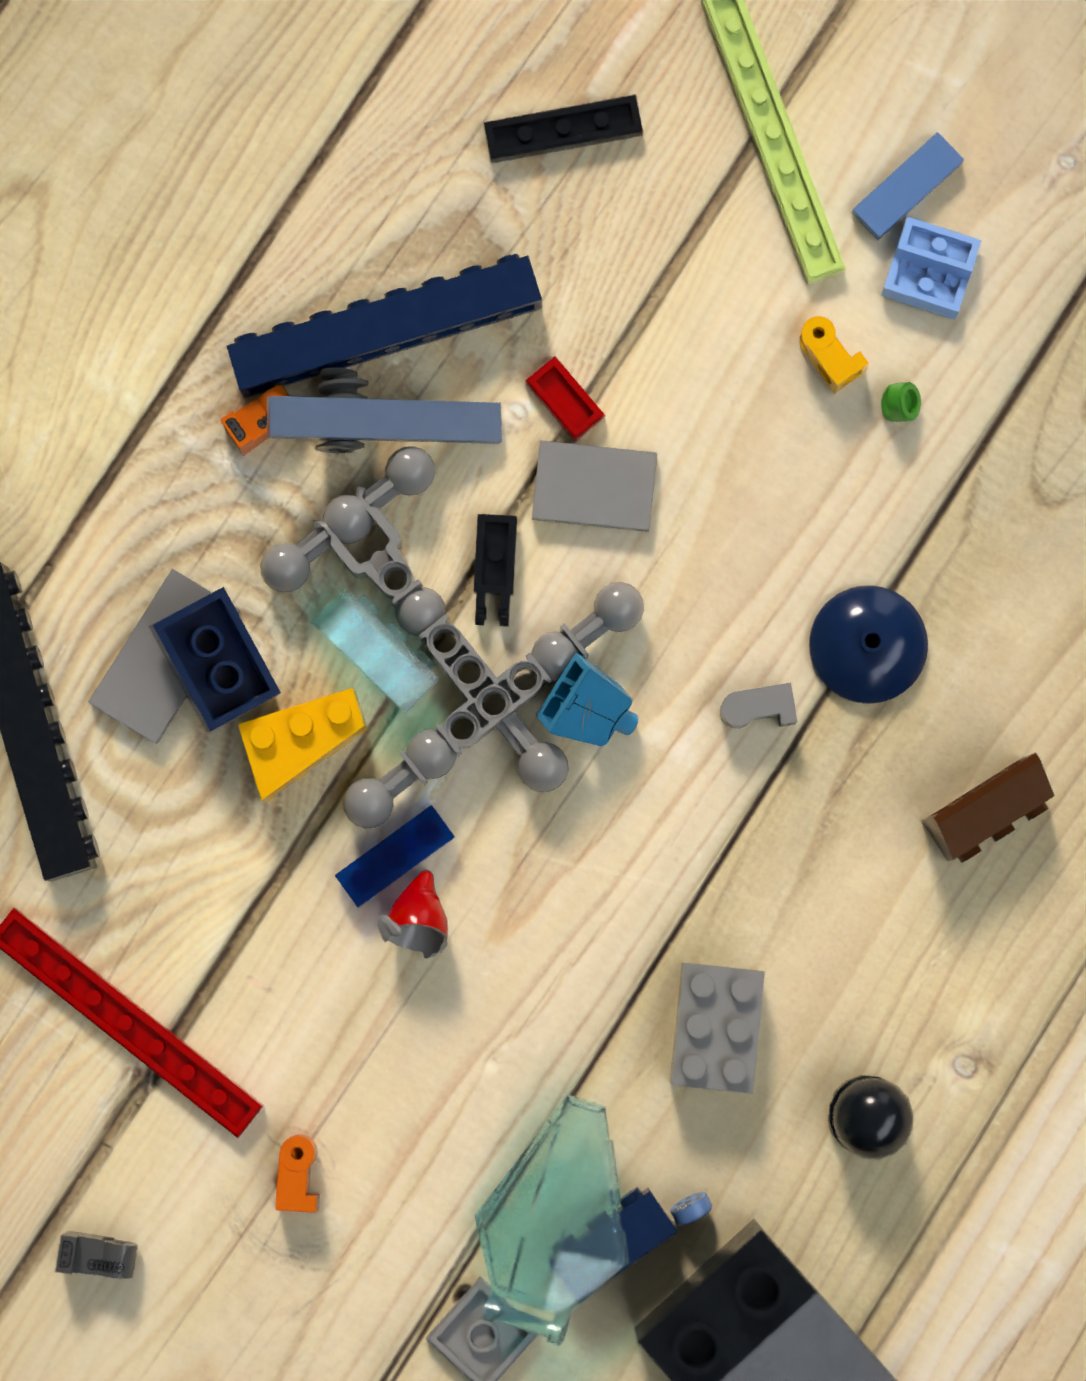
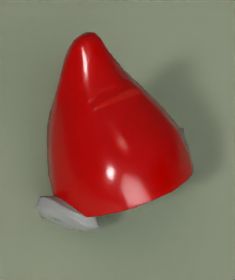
(417, 918)

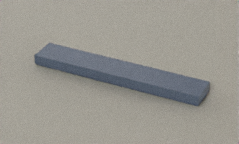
(383, 420)

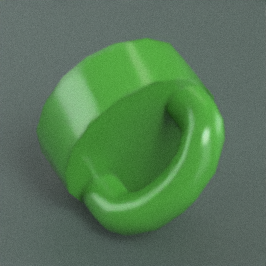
(901, 402)

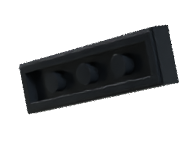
(563, 129)

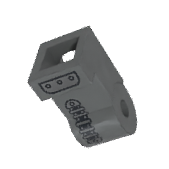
(96, 1255)

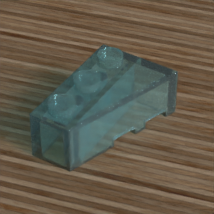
(376, 648)

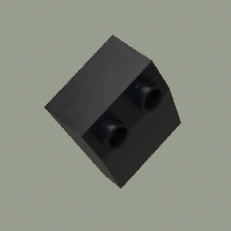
(754, 1320)

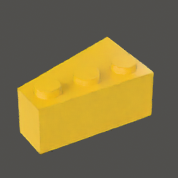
(299, 738)

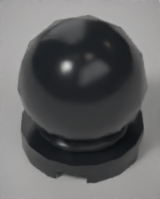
(870, 1117)

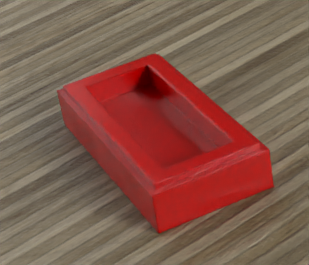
(565, 398)

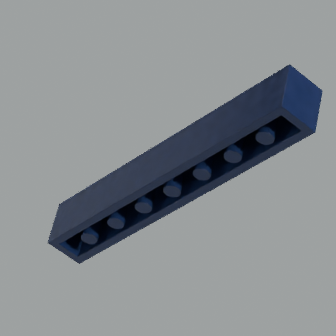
(386, 325)

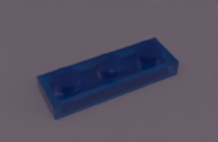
(395, 856)

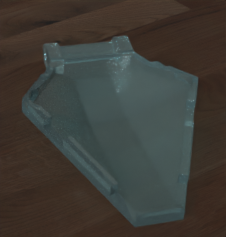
(554, 1222)

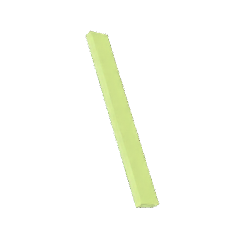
(774, 139)

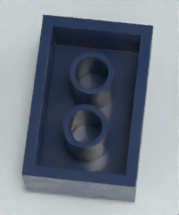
(214, 659)

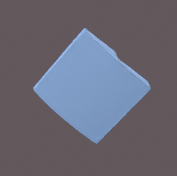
(931, 268)

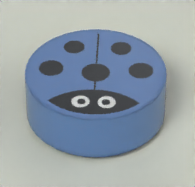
(691, 1208)

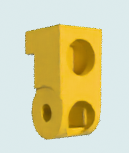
(828, 354)

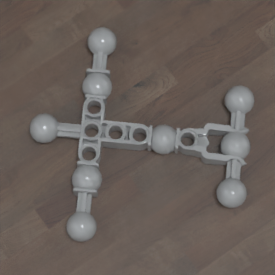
(424, 615)

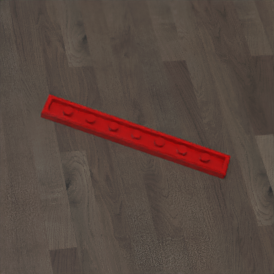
(127, 1023)

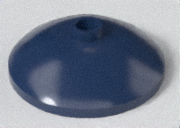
(850, 666)

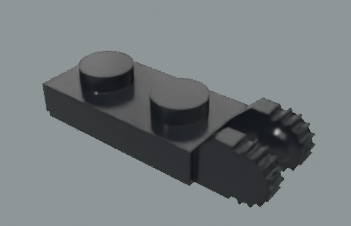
(494, 564)

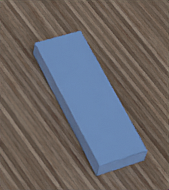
(907, 186)

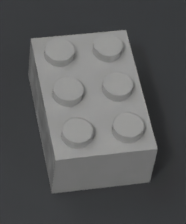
(717, 1028)

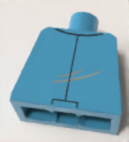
(587, 705)

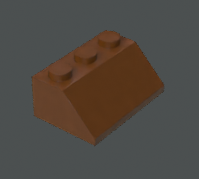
(990, 809)

